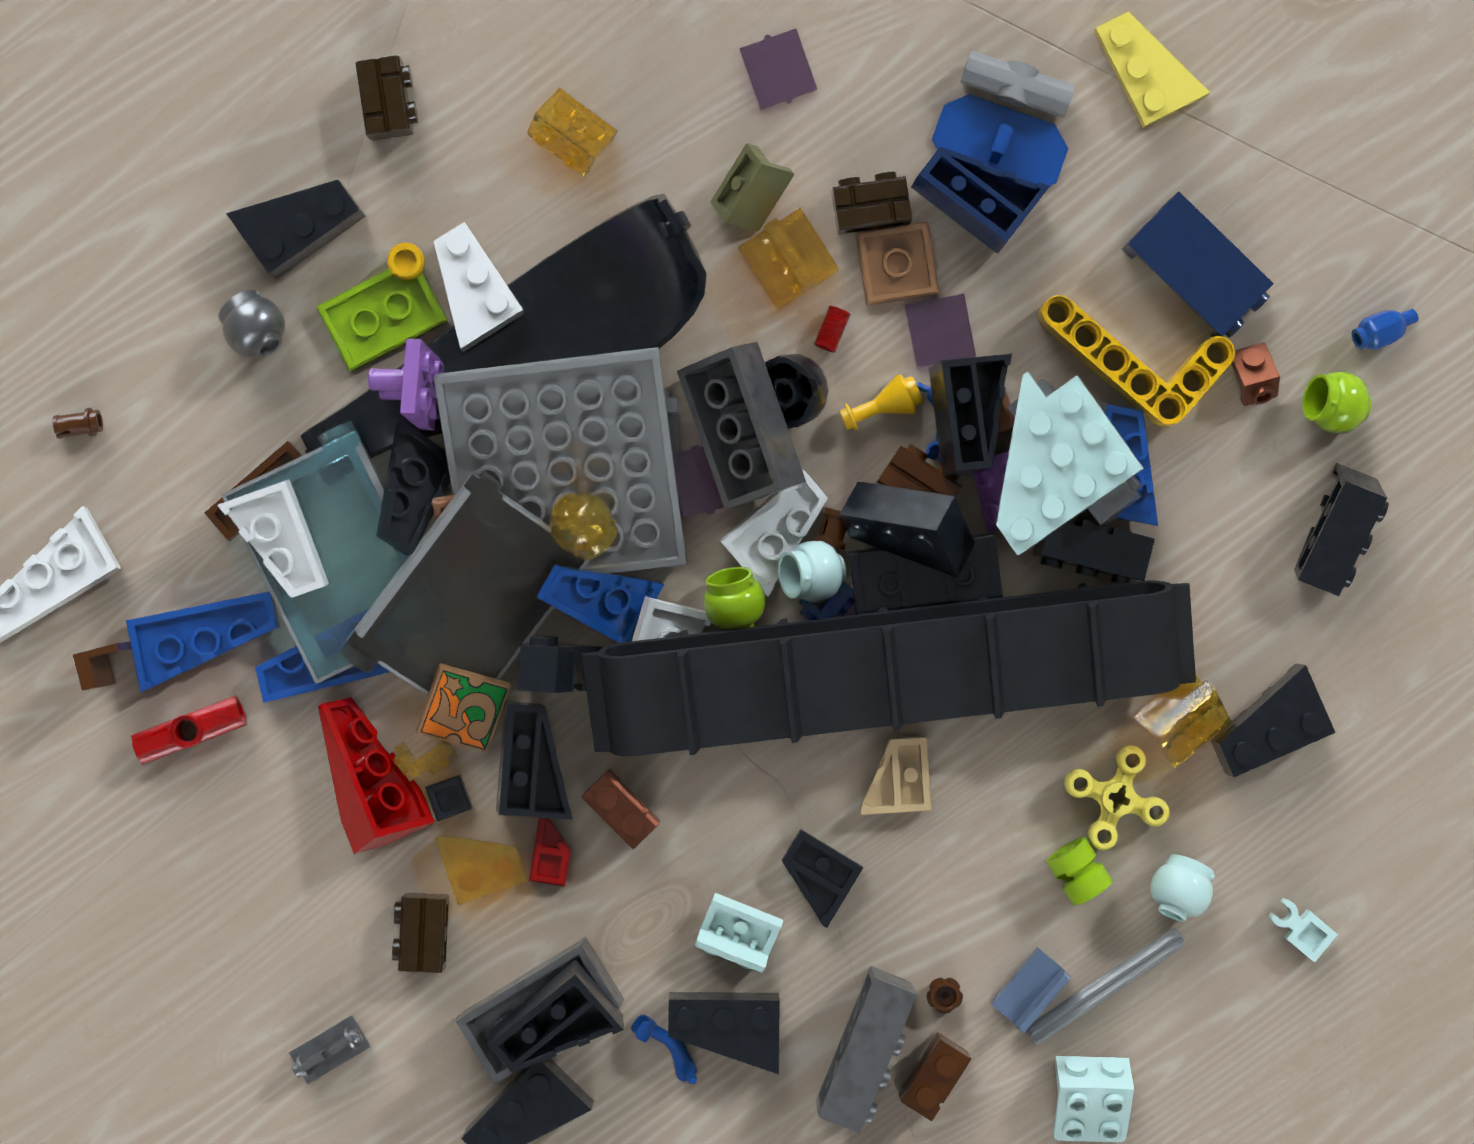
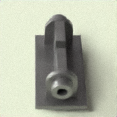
(328, 1050)

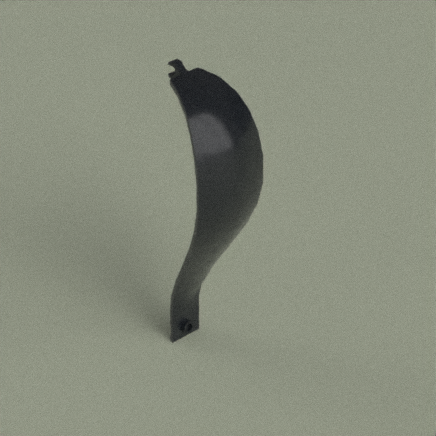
(602, 293)

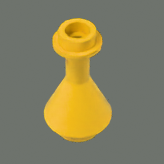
(897, 397)

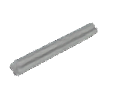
(1106, 986)

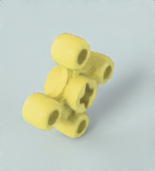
(1131, 804)

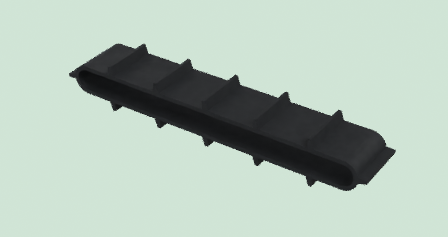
(890, 668)

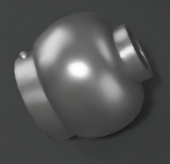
(252, 324)

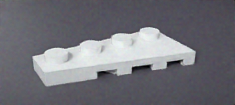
(60, 572)

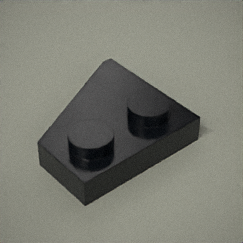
(820, 874)

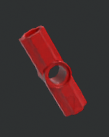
(168, 736)

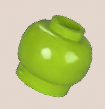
(1336, 402)
(734, 598)

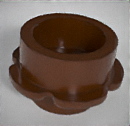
(947, 1004)

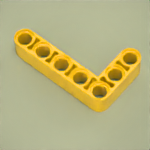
(1131, 366)

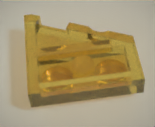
(479, 866)

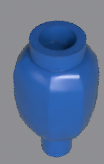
(1382, 328)

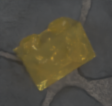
(570, 131)

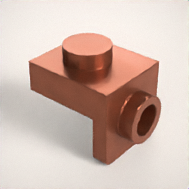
(1256, 374)

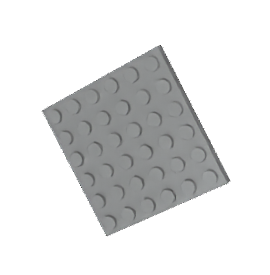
(573, 430)

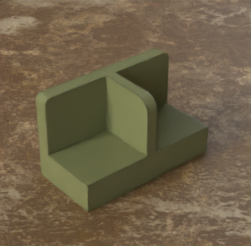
(750, 189)

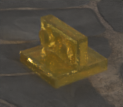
(788, 258)
(1184, 719)

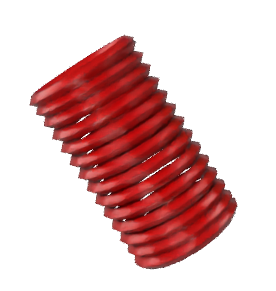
(834, 318)

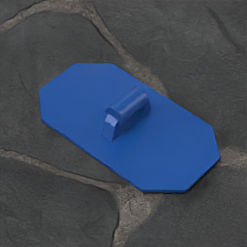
(1002, 138)

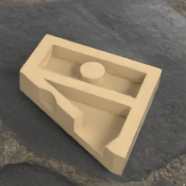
(900, 779)

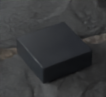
(448, 797)

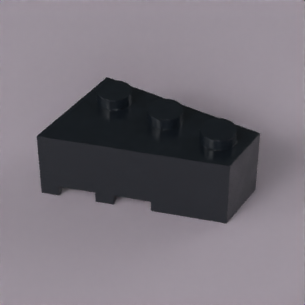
(967, 411)
(1274, 725)
(555, 1018)

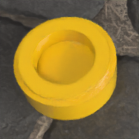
(406, 261)

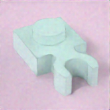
(1306, 931)

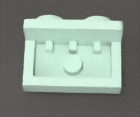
(738, 933)

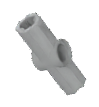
(1017, 84)

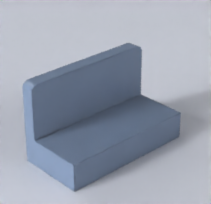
(1031, 989)

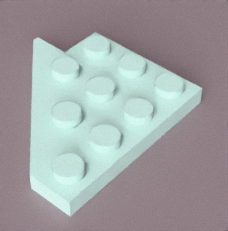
(1058, 461)

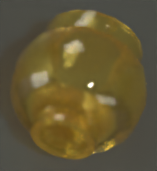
(582, 525)

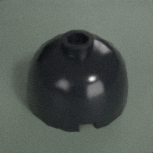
(798, 387)

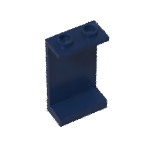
(1200, 265)

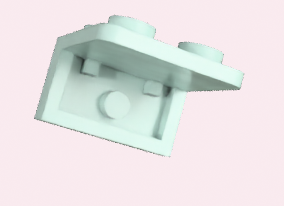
(1093, 1098)

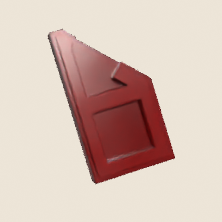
(550, 855)

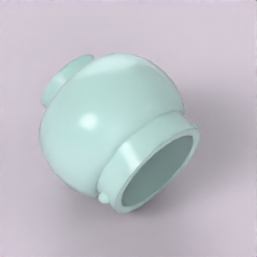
(811, 571)
(1182, 887)

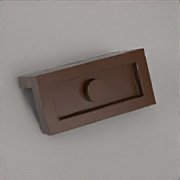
(95, 667)

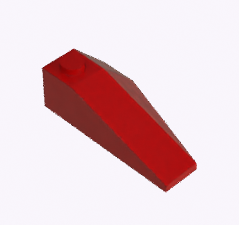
(370, 790)

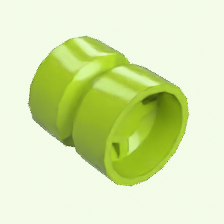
(1080, 873)

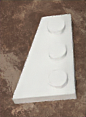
(474, 288)
(774, 529)
(279, 533)

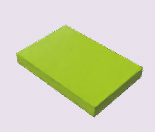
(380, 317)

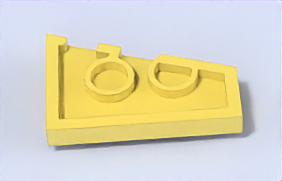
(1147, 70)

